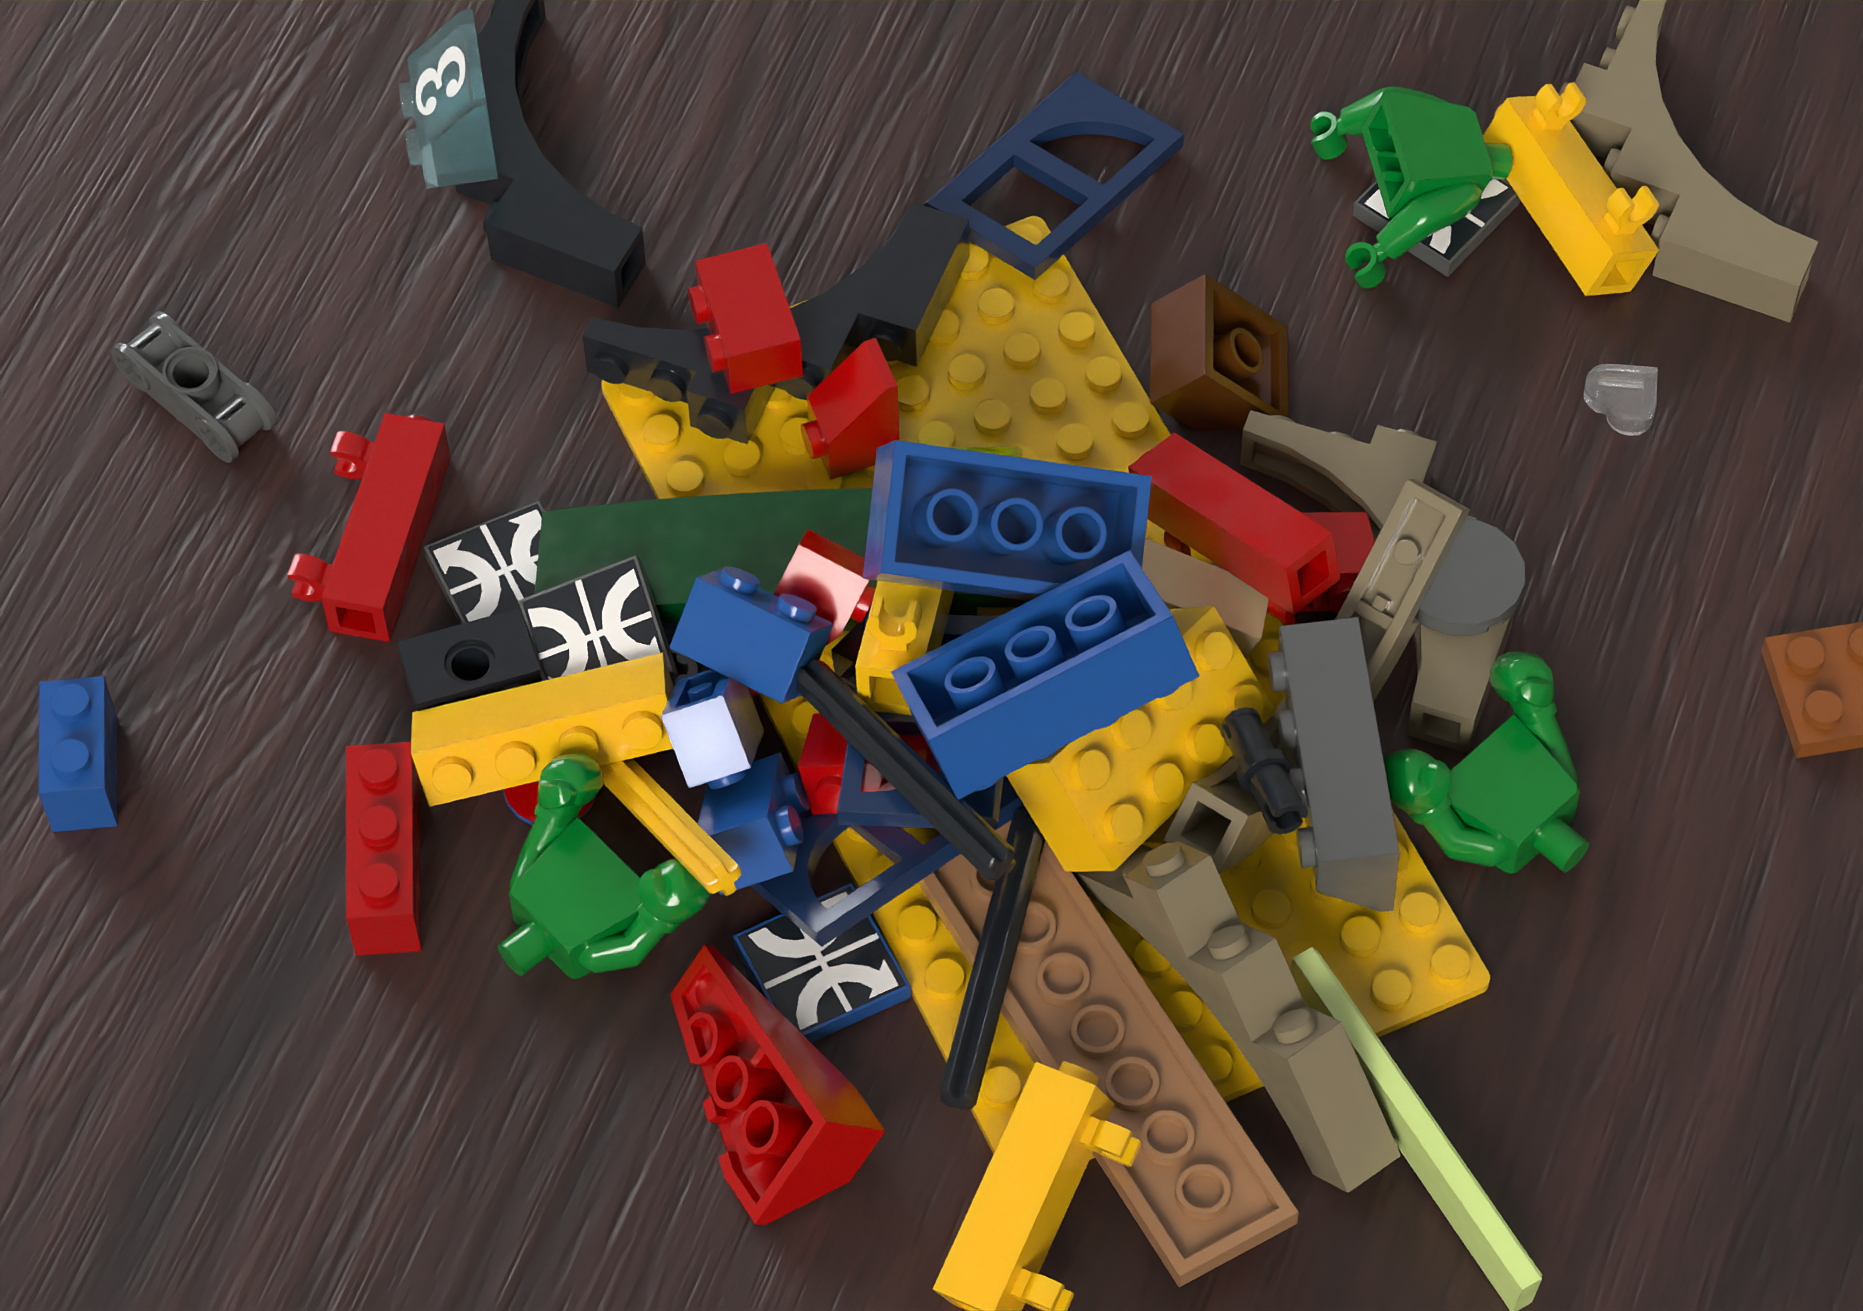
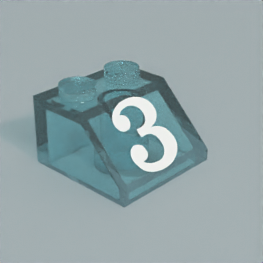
(449, 107)

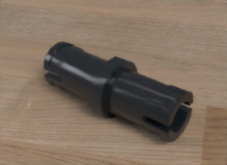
(1263, 771)

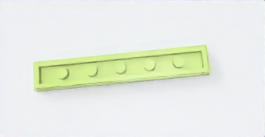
(1424, 1142)

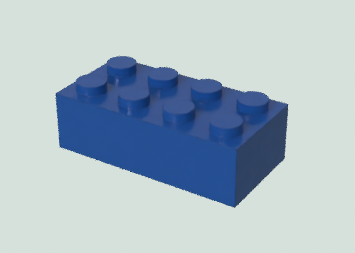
(997, 520)
(1045, 674)

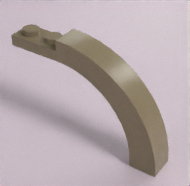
(1385, 598)

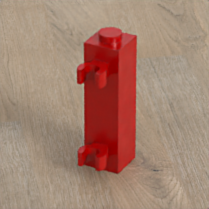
(1238, 527)
(384, 529)

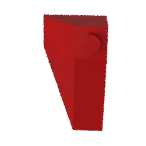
(780, 1104)

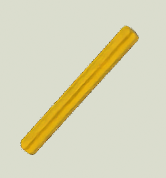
(672, 826)

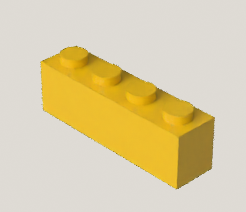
(516, 732)

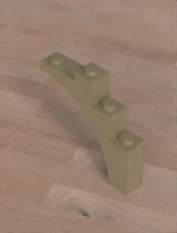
(1700, 228)
(1368, 479)
(1244, 980)

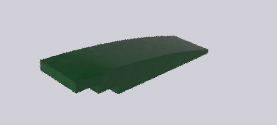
(708, 532)

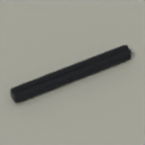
(905, 770)
(992, 967)

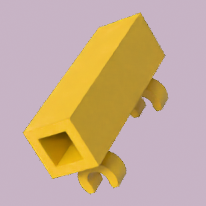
(1570, 194)
(900, 628)
(1029, 1191)

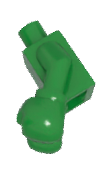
(1510, 791)
(578, 895)

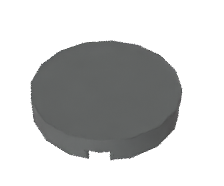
(1476, 583)

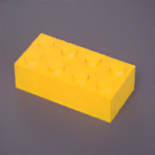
(1125, 780)

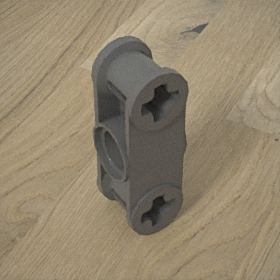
(219, 411)

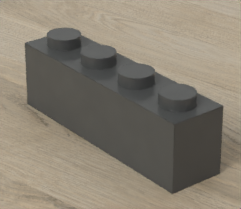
(1337, 761)

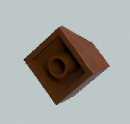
(1216, 357)

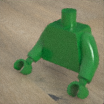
(1424, 161)

